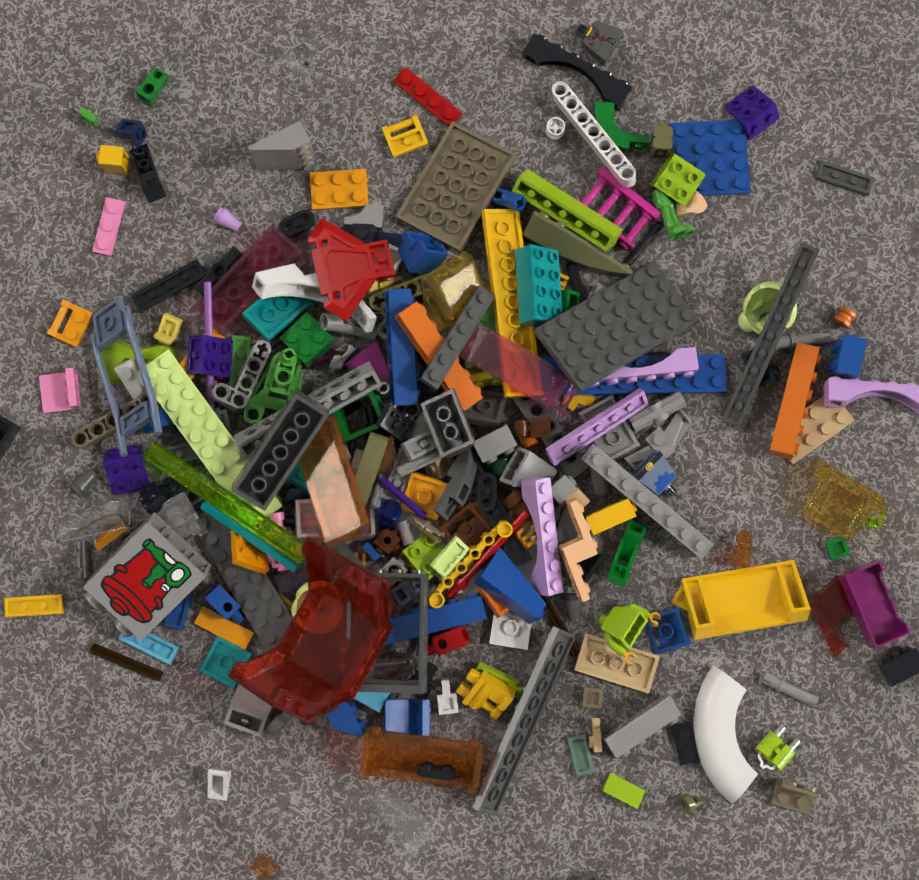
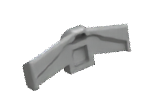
(662, 440)

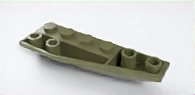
(571, 247)

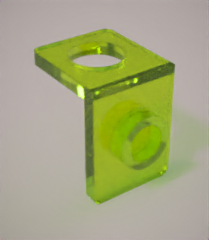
(876, 522)

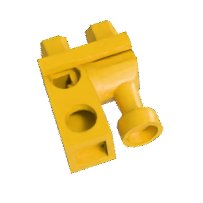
(485, 687)

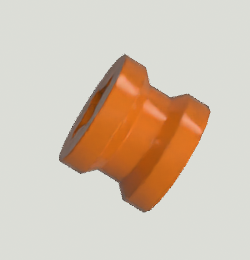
(845, 317)

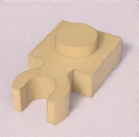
(595, 740)

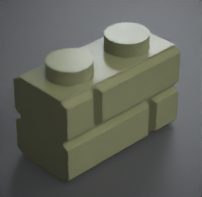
(661, 141)

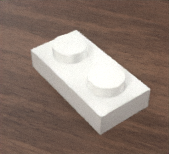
(128, 374)

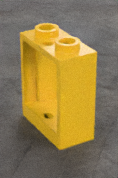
(611, 515)

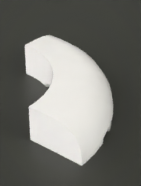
(716, 735)

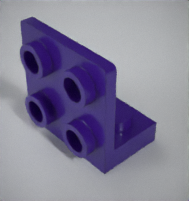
(209, 356)

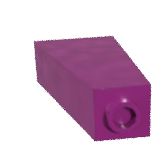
(374, 355)

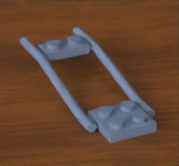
(110, 325)

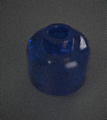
(388, 514)

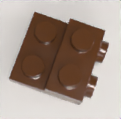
(465, 524)

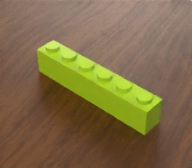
(567, 210)

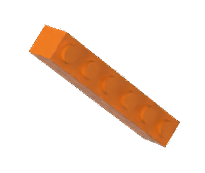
(427, 340)
(794, 401)

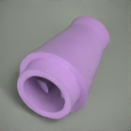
(227, 219)

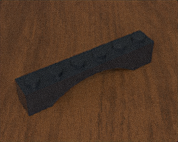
(542, 53)

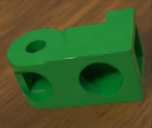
(152, 86)

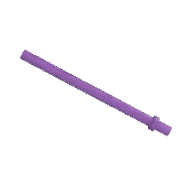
(208, 331)

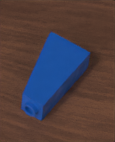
(509, 587)

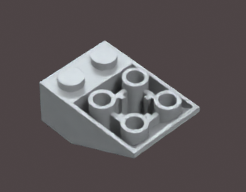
(248, 712)

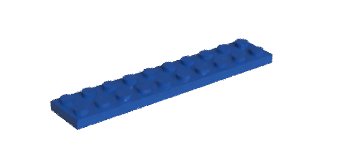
(708, 379)

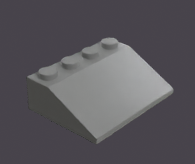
(284, 150)

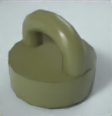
(688, 804)

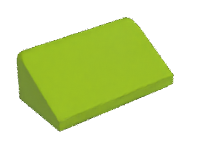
(623, 790)

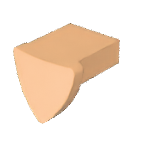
(694, 206)

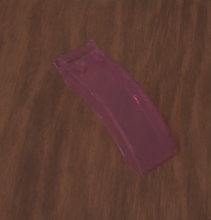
(518, 368)

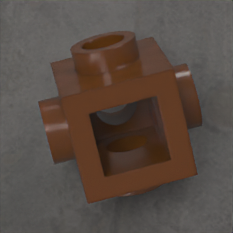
(390, 548)

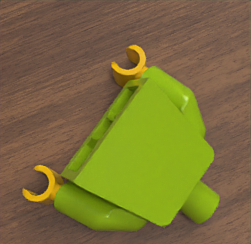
(624, 626)

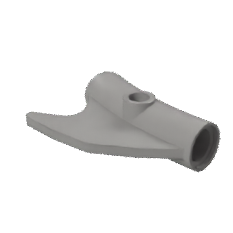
(333, 323)

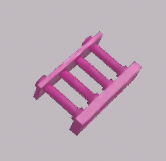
(634, 202)

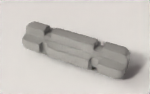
(377, 493)
(83, 559)

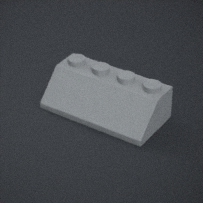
(642, 726)

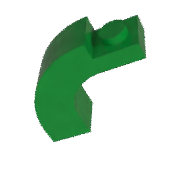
(605, 117)
(625, 553)

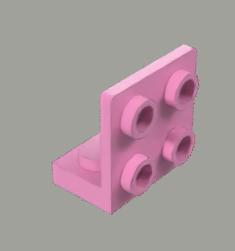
(60, 391)

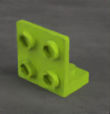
(678, 179)
(421, 554)

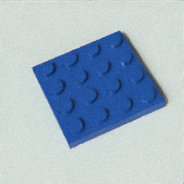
(717, 151)

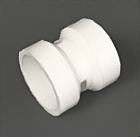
(555, 124)

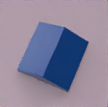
(670, 631)

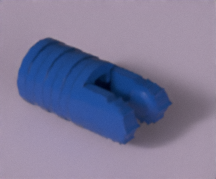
(509, 200)

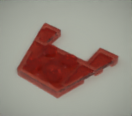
(830, 610)

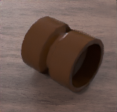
(516, 503)

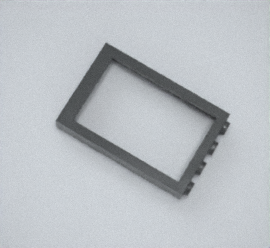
(403, 686)

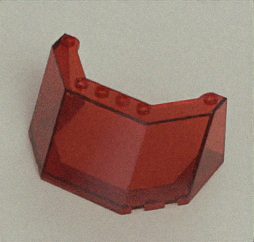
(314, 660)

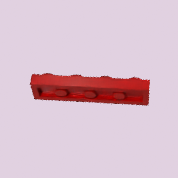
(427, 97)

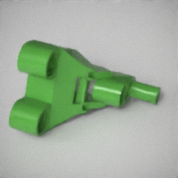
(286, 364)

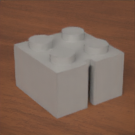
(495, 443)

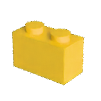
(113, 159)

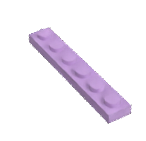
(597, 426)

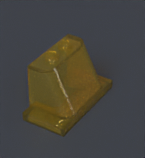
(449, 290)
(840, 501)

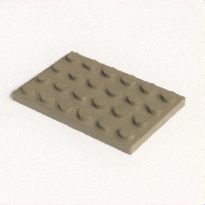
(456, 186)

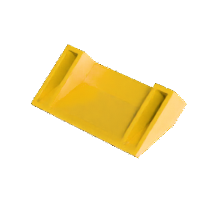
(745, 599)

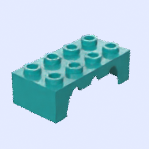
(538, 285)

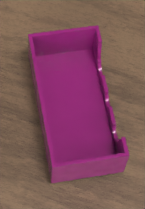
(872, 605)

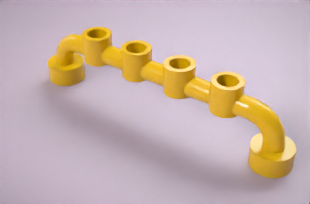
(503, 528)

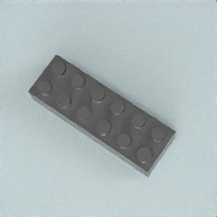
(280, 449)

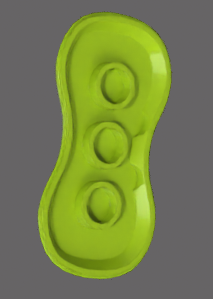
(120, 352)

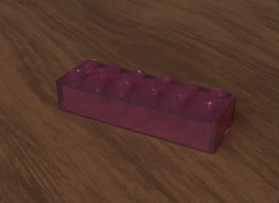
(235, 291)

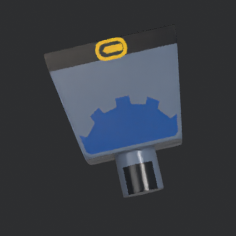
(656, 474)

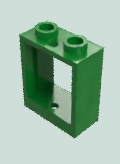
(342, 423)

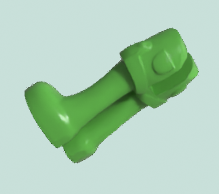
(666, 205)

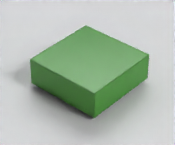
(88, 116)

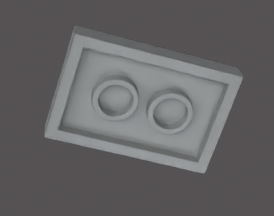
(617, 440)

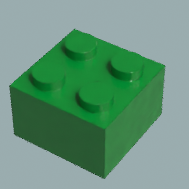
(307, 340)

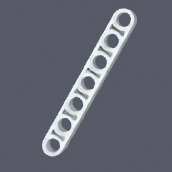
(594, 142)

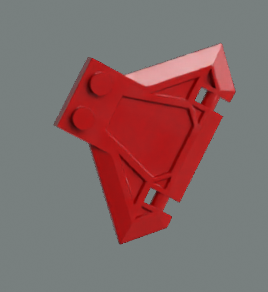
(347, 267)

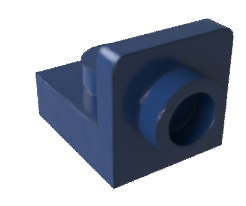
(132, 130)

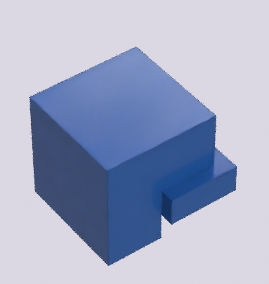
(421, 252)

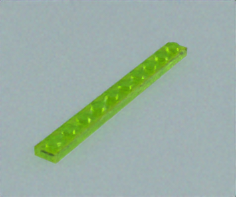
(225, 502)

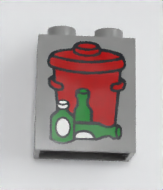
(146, 578)

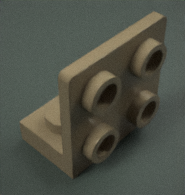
(789, 796)

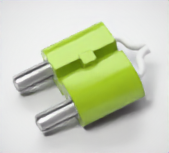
(775, 750)

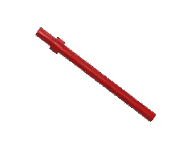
(462, 582)

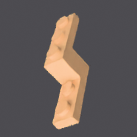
(578, 549)

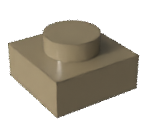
(592, 697)

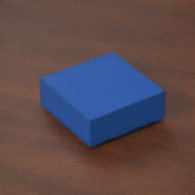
(371, 551)

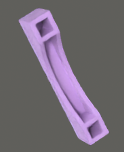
(680, 362)
(840, 392)
(539, 500)

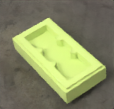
(449, 557)

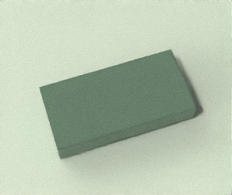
(580, 755)

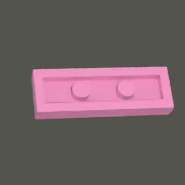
(108, 227)

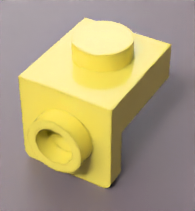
(168, 329)

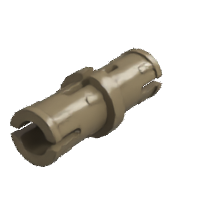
(426, 528)

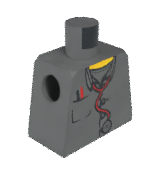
(600, 40)

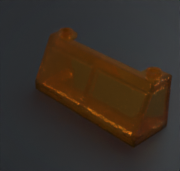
(333, 487)
(399, 753)

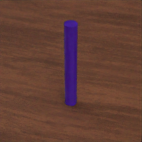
(402, 497)

